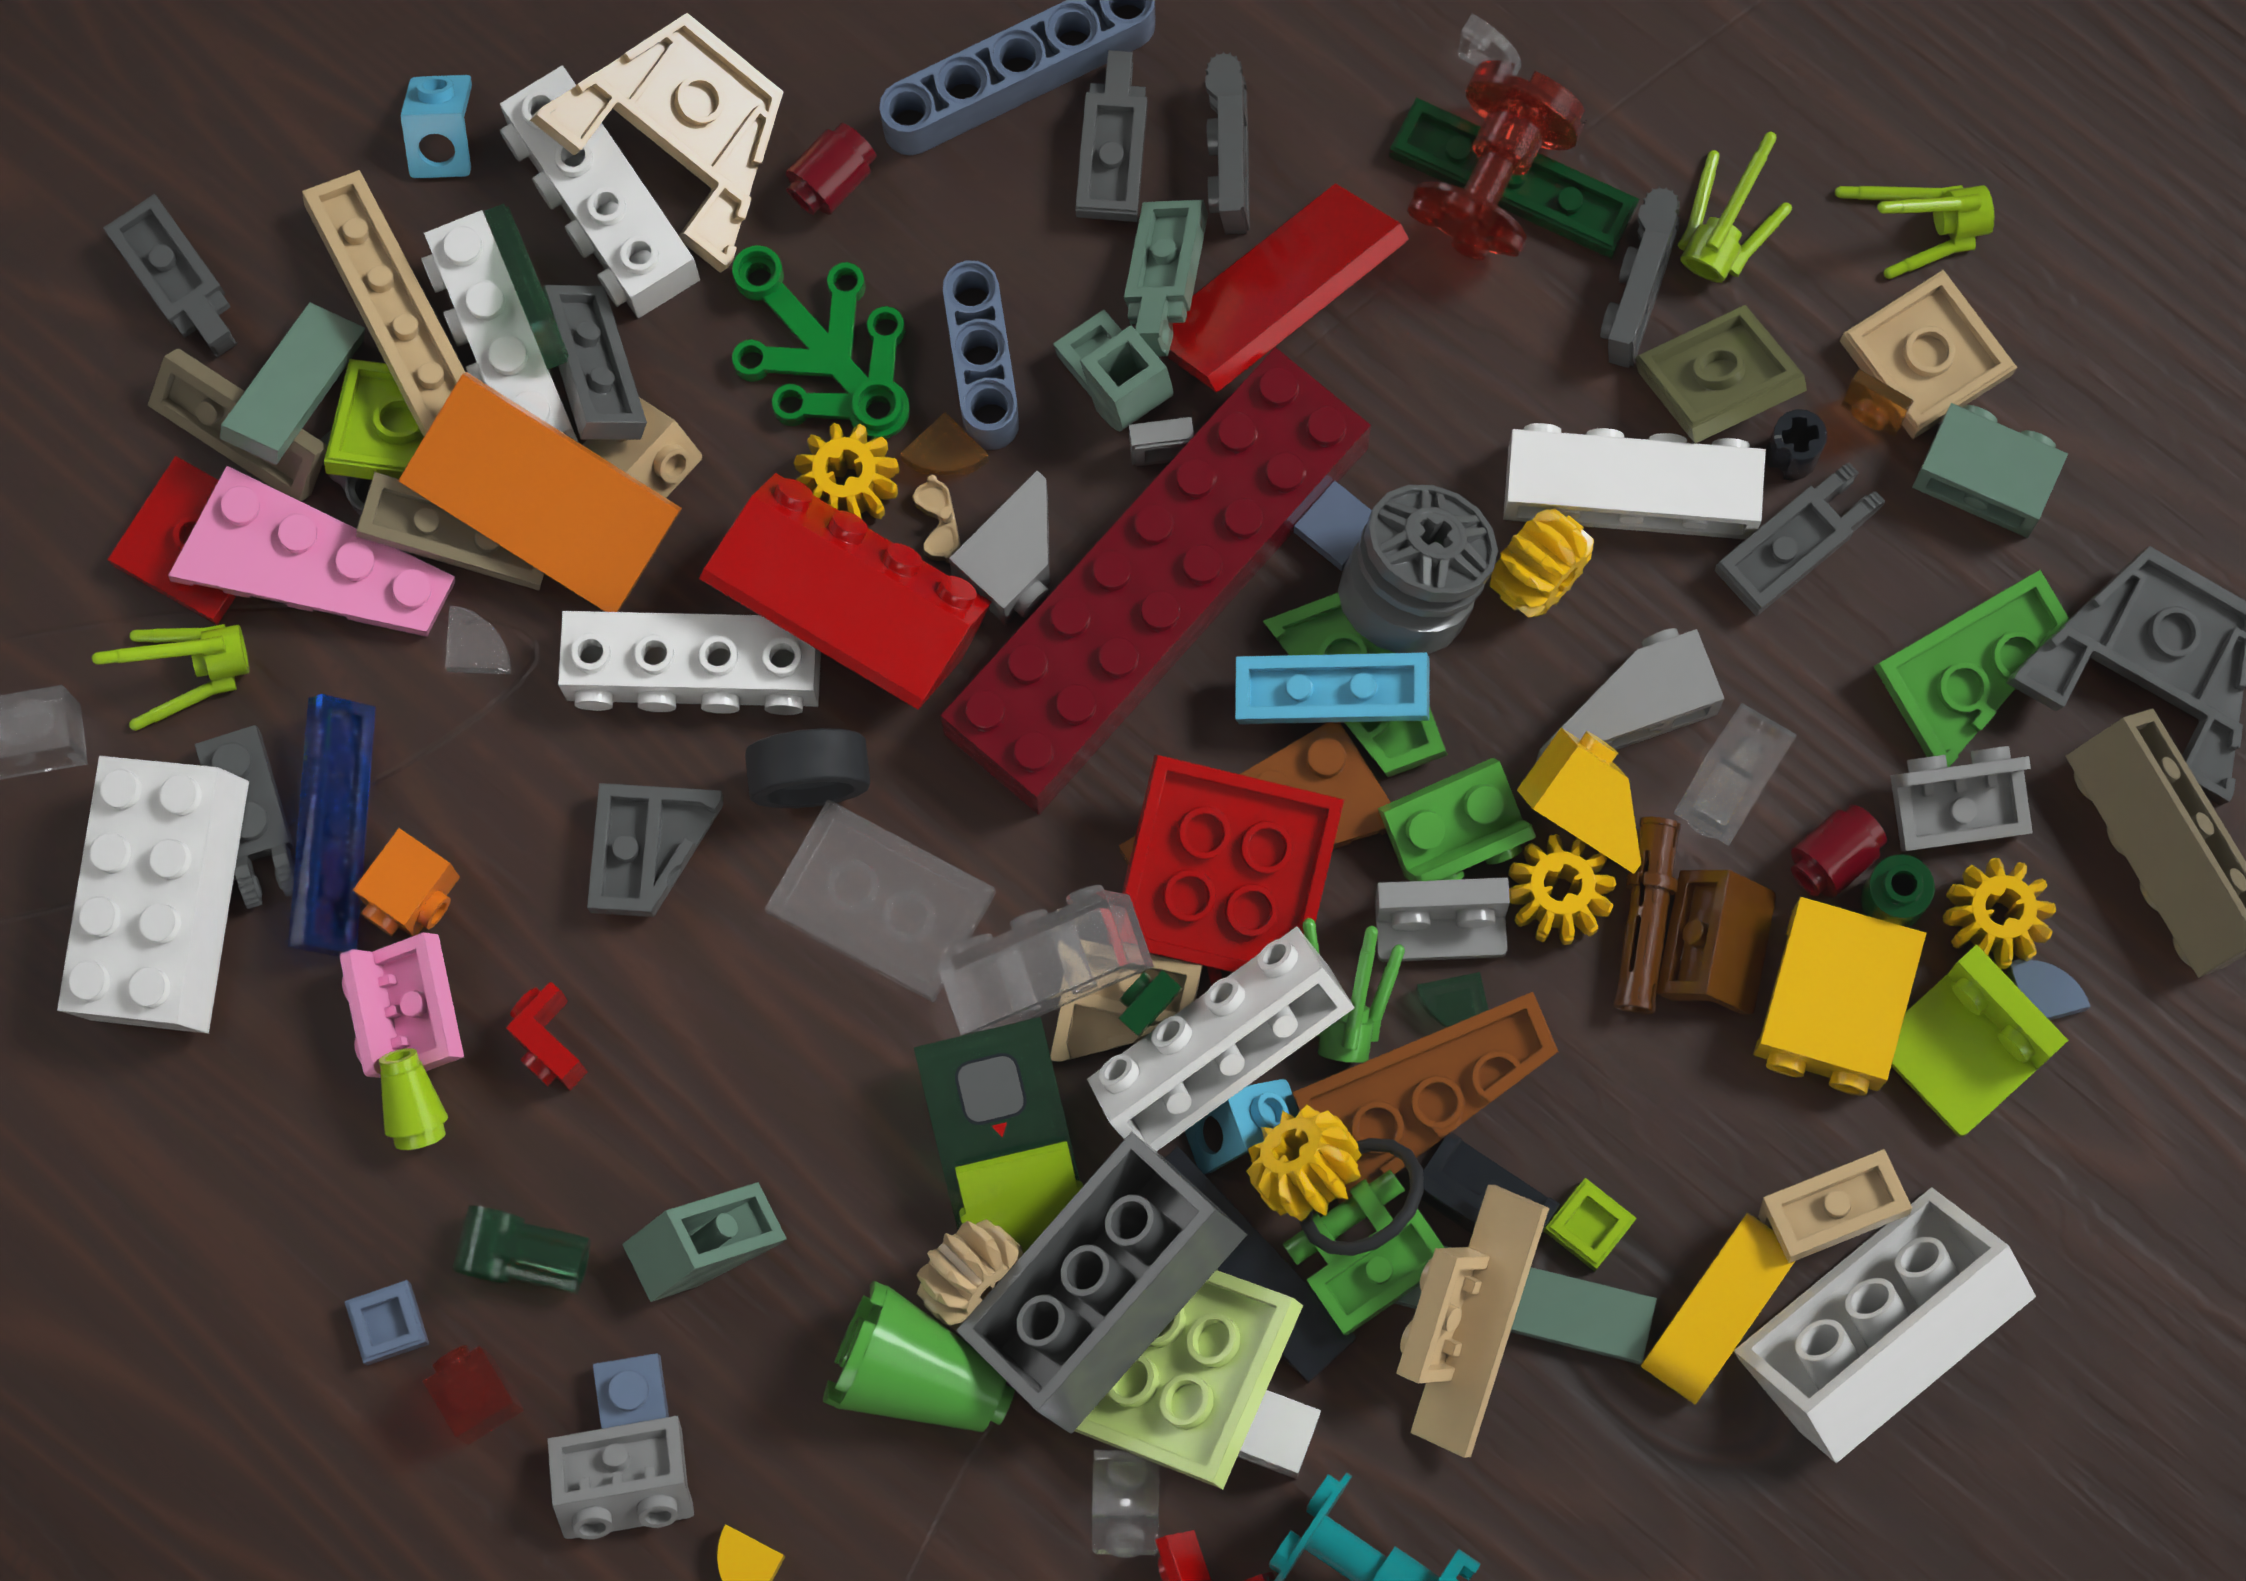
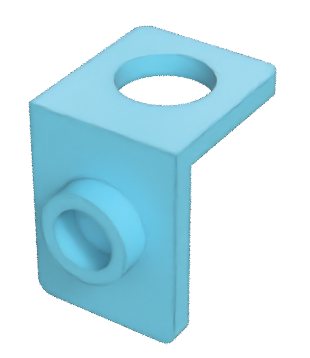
(436, 107)
(1241, 1122)

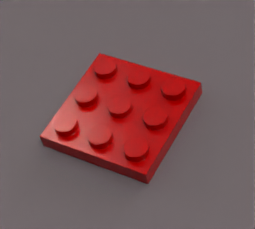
(1226, 862)

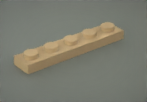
(385, 293)

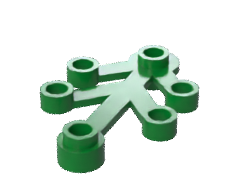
(826, 352)

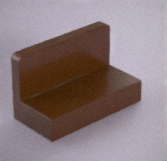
(1717, 939)

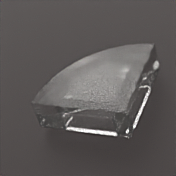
(1483, 43)
(474, 645)

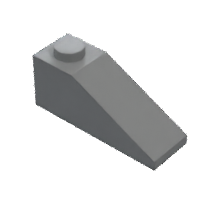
(1651, 693)

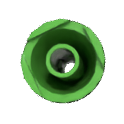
(914, 1368)

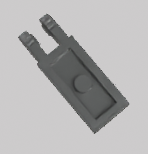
(1229, 141)
(1643, 273)
(1794, 542)
(264, 821)

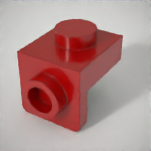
(545, 1054)

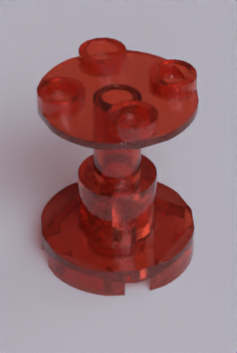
(1516, 123)

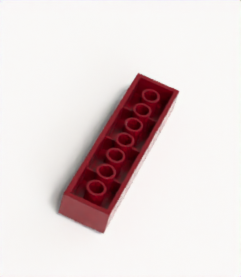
(1155, 581)

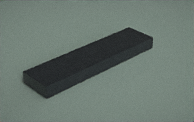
(1315, 1336)

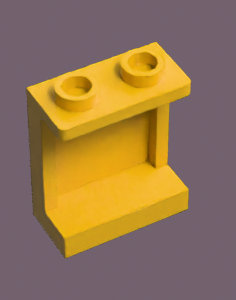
(1839, 997)

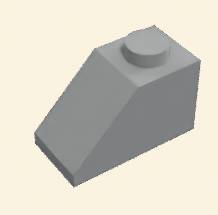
(1010, 553)

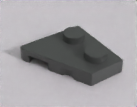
(645, 844)

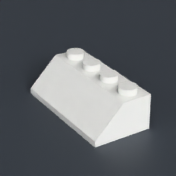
(1886, 1323)

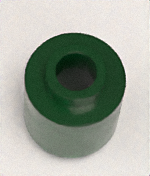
(1884, 903)

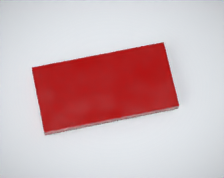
(1282, 285)

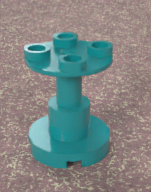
(1351, 1554)

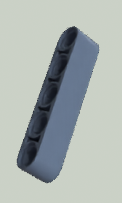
(1000, 88)

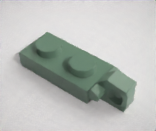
(1164, 268)

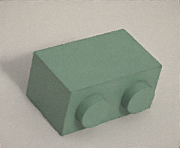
(1990, 468)

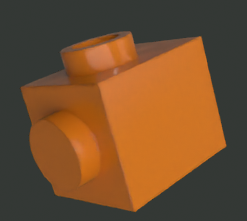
(406, 886)

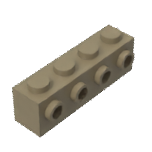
(2169, 837)

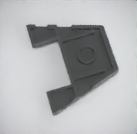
(2169, 637)

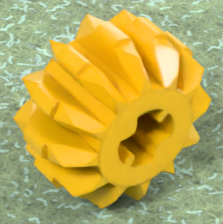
(846, 453)
(1541, 562)
(1981, 893)
(1574, 908)
(1304, 1163)

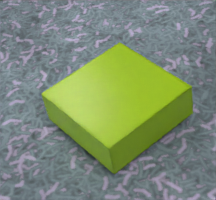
(1590, 1224)

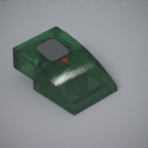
(991, 1097)

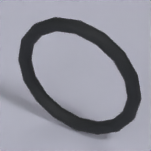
(1397, 1224)

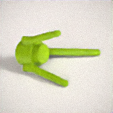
(1955, 211)
(1713, 247)
(214, 652)

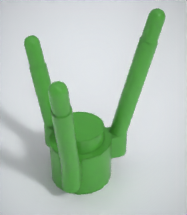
(1352, 1034)

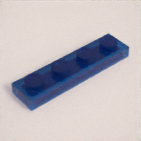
(331, 825)

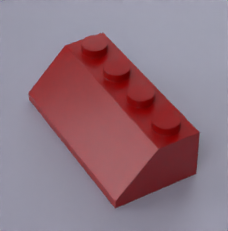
(846, 590)

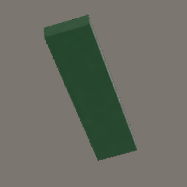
(1546, 195)

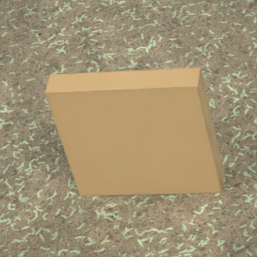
(1930, 351)

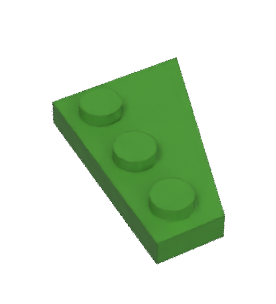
(1325, 630)
(1960, 672)

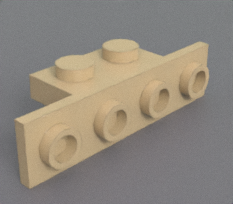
(1468, 1317)

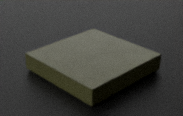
(1720, 374)

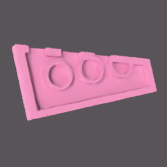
(293, 554)

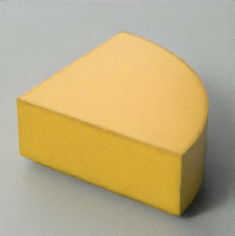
(745, 1558)

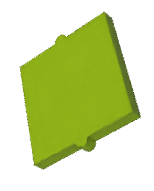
(1019, 1190)

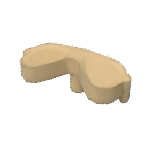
(935, 501)

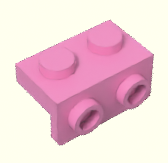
(401, 1002)

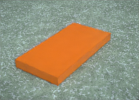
(539, 494)

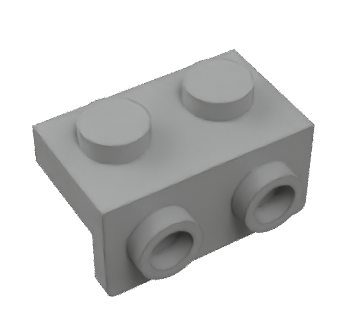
(1961, 802)

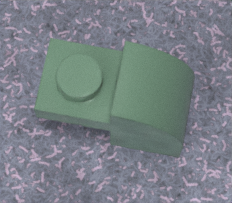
(1115, 369)

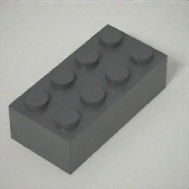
(1101, 1283)

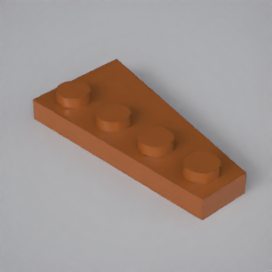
(1327, 765)
(1433, 1082)

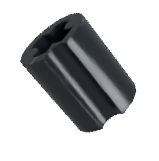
(1796, 443)

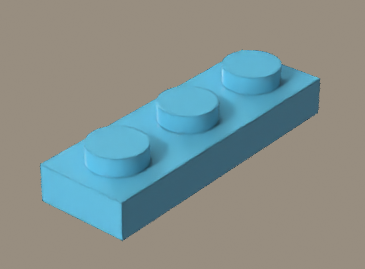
(1332, 688)

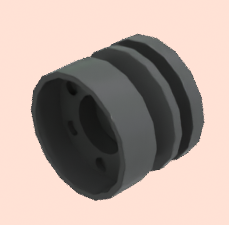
(1417, 569)

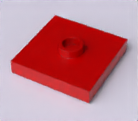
(160, 533)

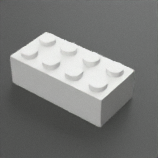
(153, 894)

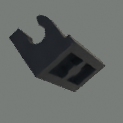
(1459, 1178)

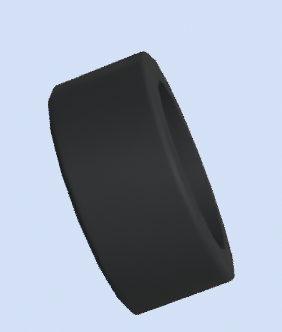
(807, 768)

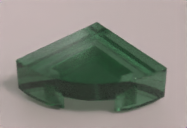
(1453, 998)

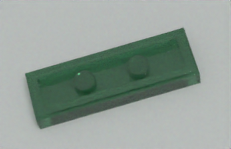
(527, 286)

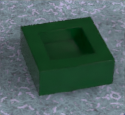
(1147, 1000)

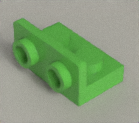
(1456, 824)

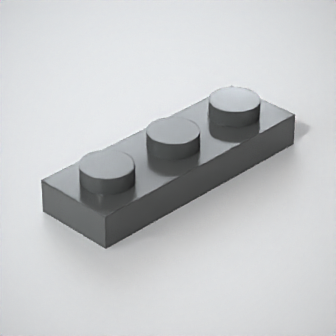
(597, 366)

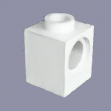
(1280, 1434)

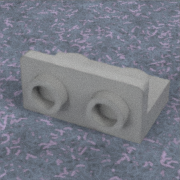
(1443, 918)
(619, 1478)

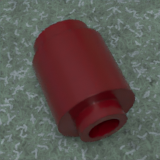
(830, 169)
(1837, 851)

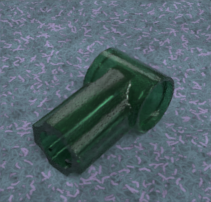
(503, 1248)

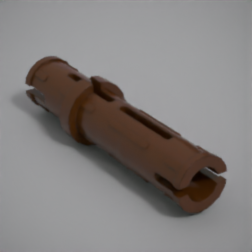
(1647, 915)

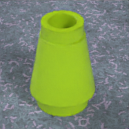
(410, 1103)

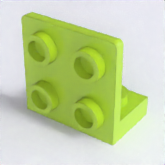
(1972, 1042)

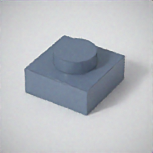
(630, 1390)

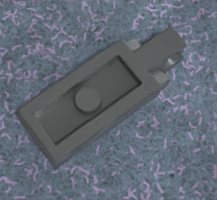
(1112, 144)
(172, 272)

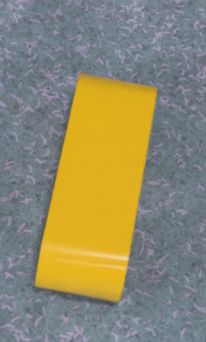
(1719, 1310)

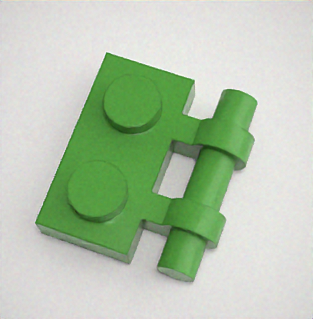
(1368, 1282)

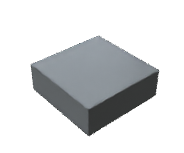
(1159, 440)

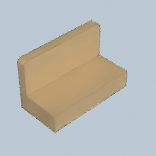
(1835, 1206)

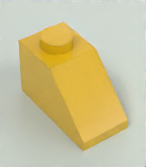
(1585, 795)

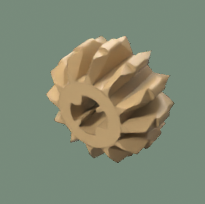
(966, 1270)

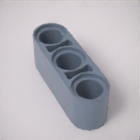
(973, 328)

